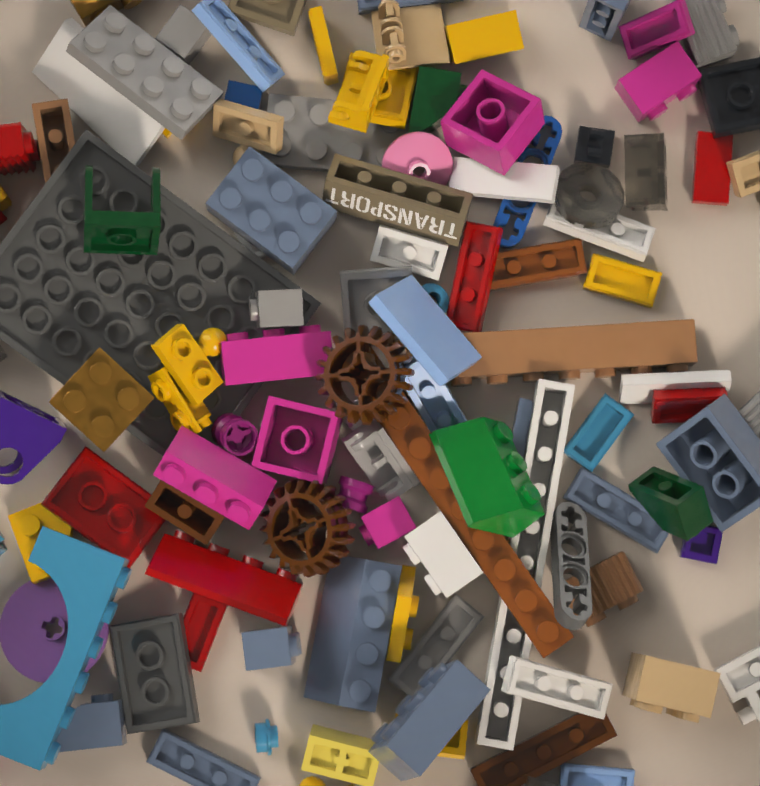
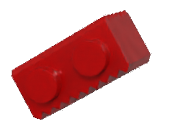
(17, 149)

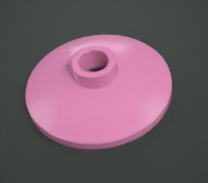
(420, 150)

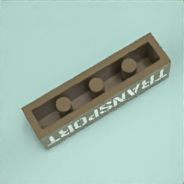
(397, 200)

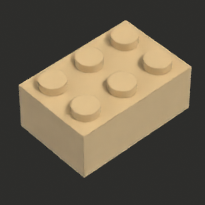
(679, 687)

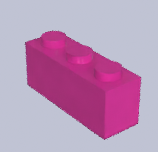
(273, 355)
(215, 477)

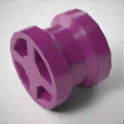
(355, 493)

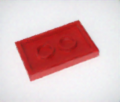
(104, 506)

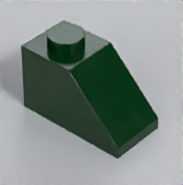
(433, 97)
(673, 502)

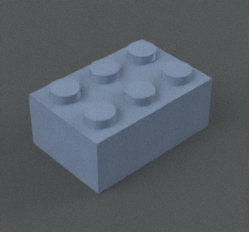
(271, 210)
(722, 456)
(428, 719)

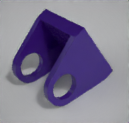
(28, 432)

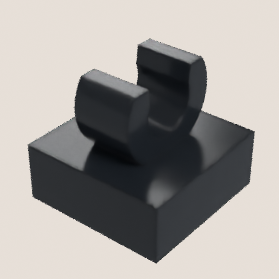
(594, 146)

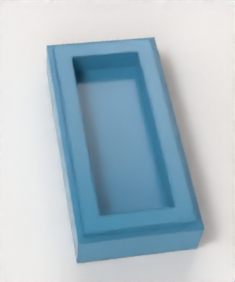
(598, 432)

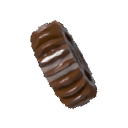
(367, 389)
(293, 507)

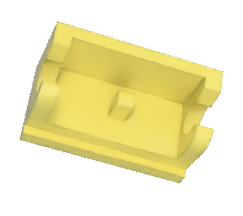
(340, 756)

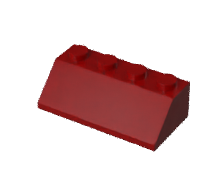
(225, 579)

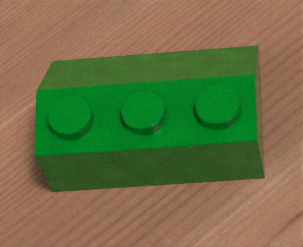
(488, 476)

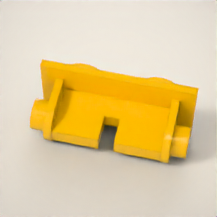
(180, 409)

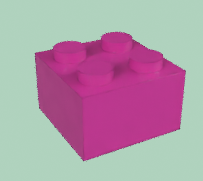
(493, 122)
(297, 440)

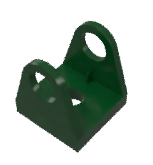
(122, 230)

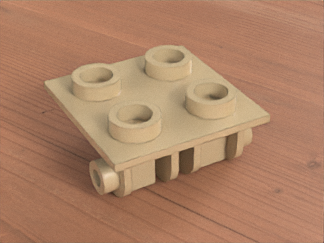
(410, 34)

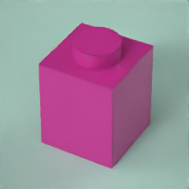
(386, 523)

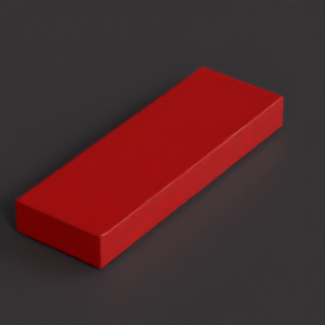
(474, 276)

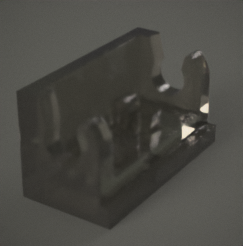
(646, 172)

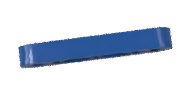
(520, 226)

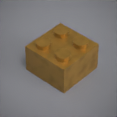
(101, 399)

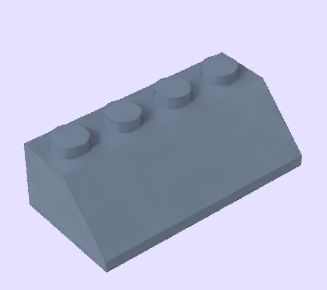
(353, 633)

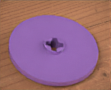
(24, 633)

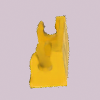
(484, 37)
(360, 91)

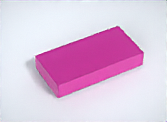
(656, 29)

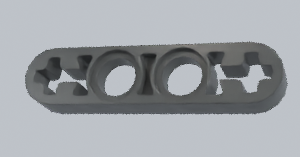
(567, 564)

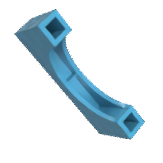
(88, 585)

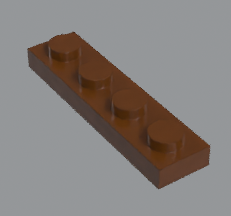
(544, 751)

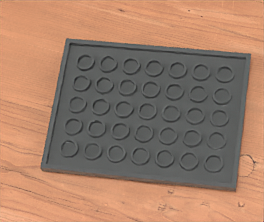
(71, 302)

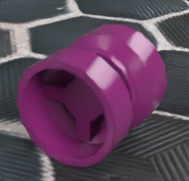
(241, 438)

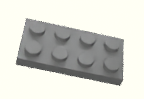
(144, 71)
(313, 141)

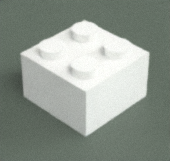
(442, 555)

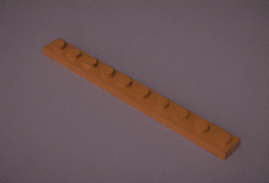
(488, 549)

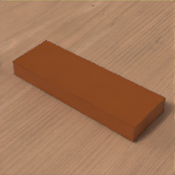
(539, 264)

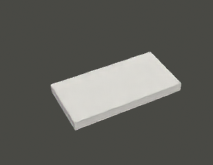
(94, 101)

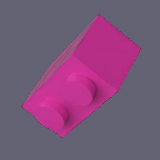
(658, 82)

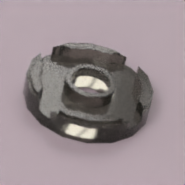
(597, 181)

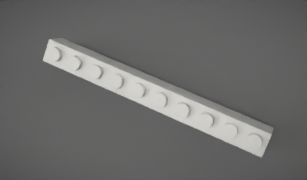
(544, 459)

